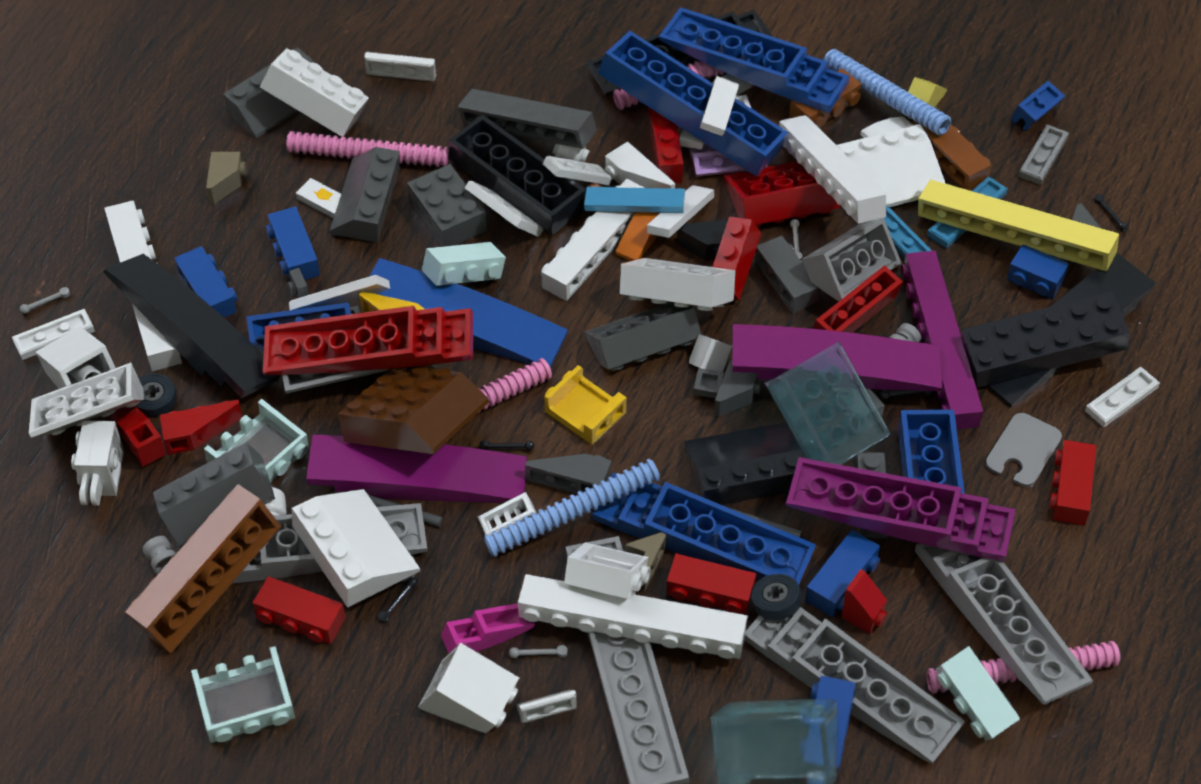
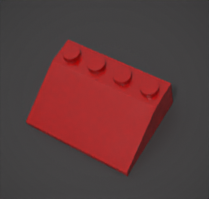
(778, 194)

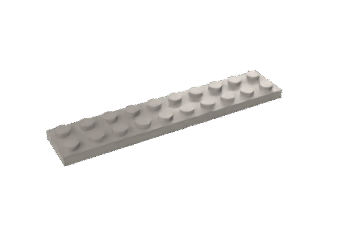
(637, 704)

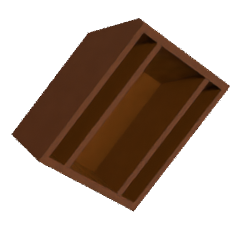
(412, 409)

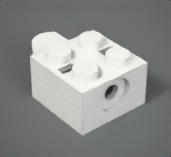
(97, 460)

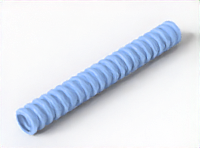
(890, 93)
(572, 507)

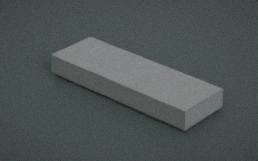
(1043, 154)

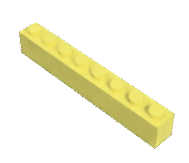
(1018, 225)

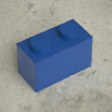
(1037, 271)

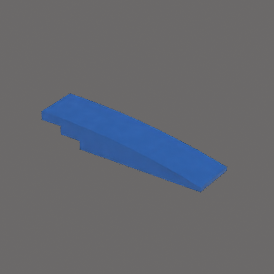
(756, 58)
(496, 324)
(707, 531)

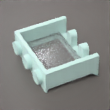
(271, 436)
(244, 698)

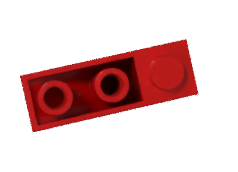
(195, 426)
(138, 434)

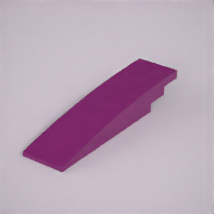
(876, 359)
(397, 474)
(903, 508)

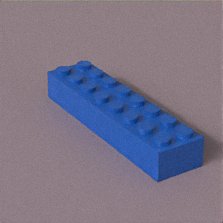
(683, 97)

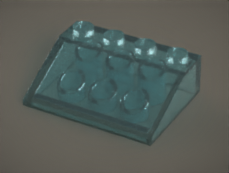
(828, 407)

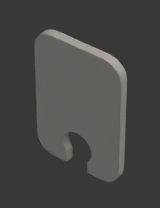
(1027, 443)

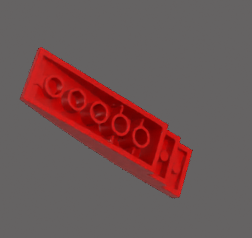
(369, 341)

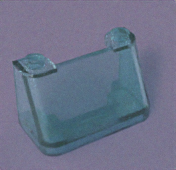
(776, 740)

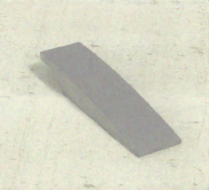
(288, 556)
(1007, 621)
(882, 694)

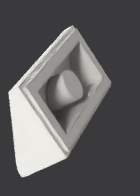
(547, 706)

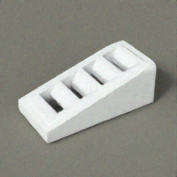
(512, 506)

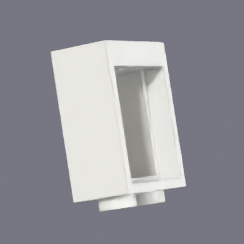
(606, 570)

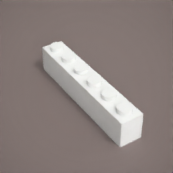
(586, 250)

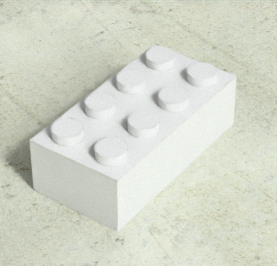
(314, 92)
(677, 283)

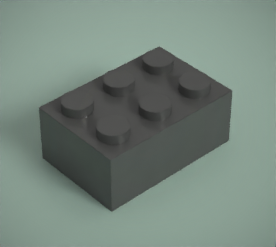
(447, 206)

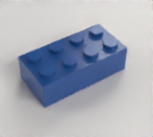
(930, 446)

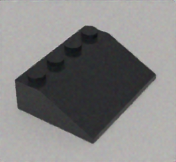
(744, 463)

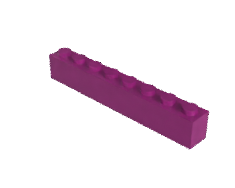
(939, 328)

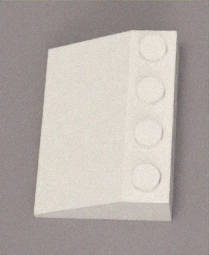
(897, 162)
(84, 401)
(352, 544)

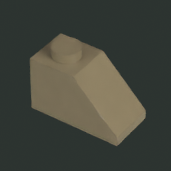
(224, 175)

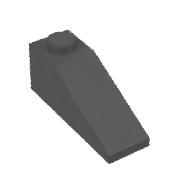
(569, 472)

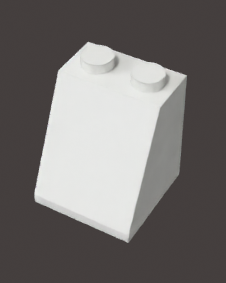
(74, 358)
(470, 690)

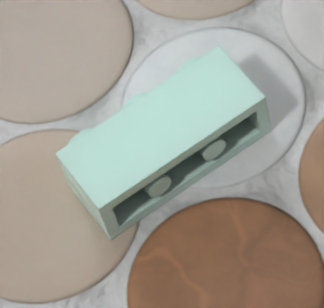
(463, 263)
(976, 694)

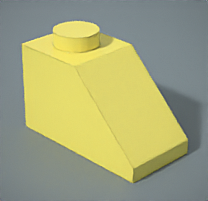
(927, 91)

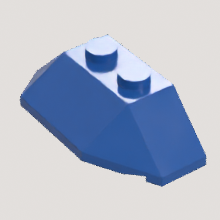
(257, 323)

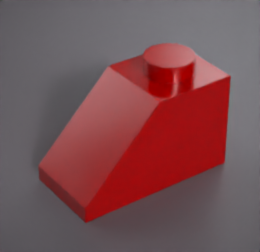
(864, 603)

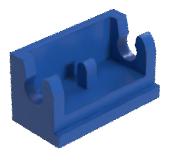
(1037, 104)

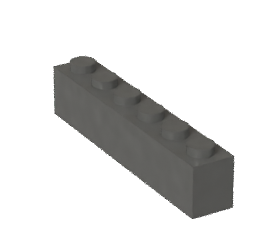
(530, 118)

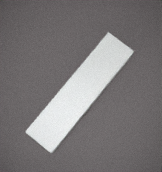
(668, 223)
(342, 293)

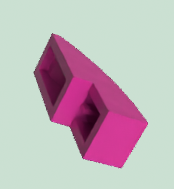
(485, 628)

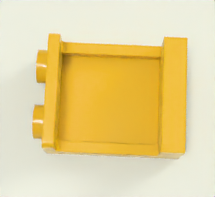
(583, 406)

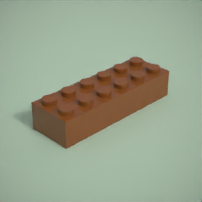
(203, 568)

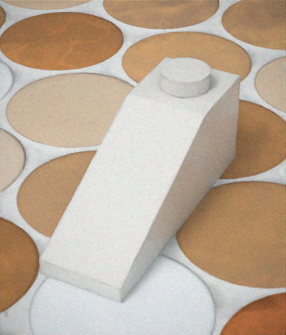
(630, 164)

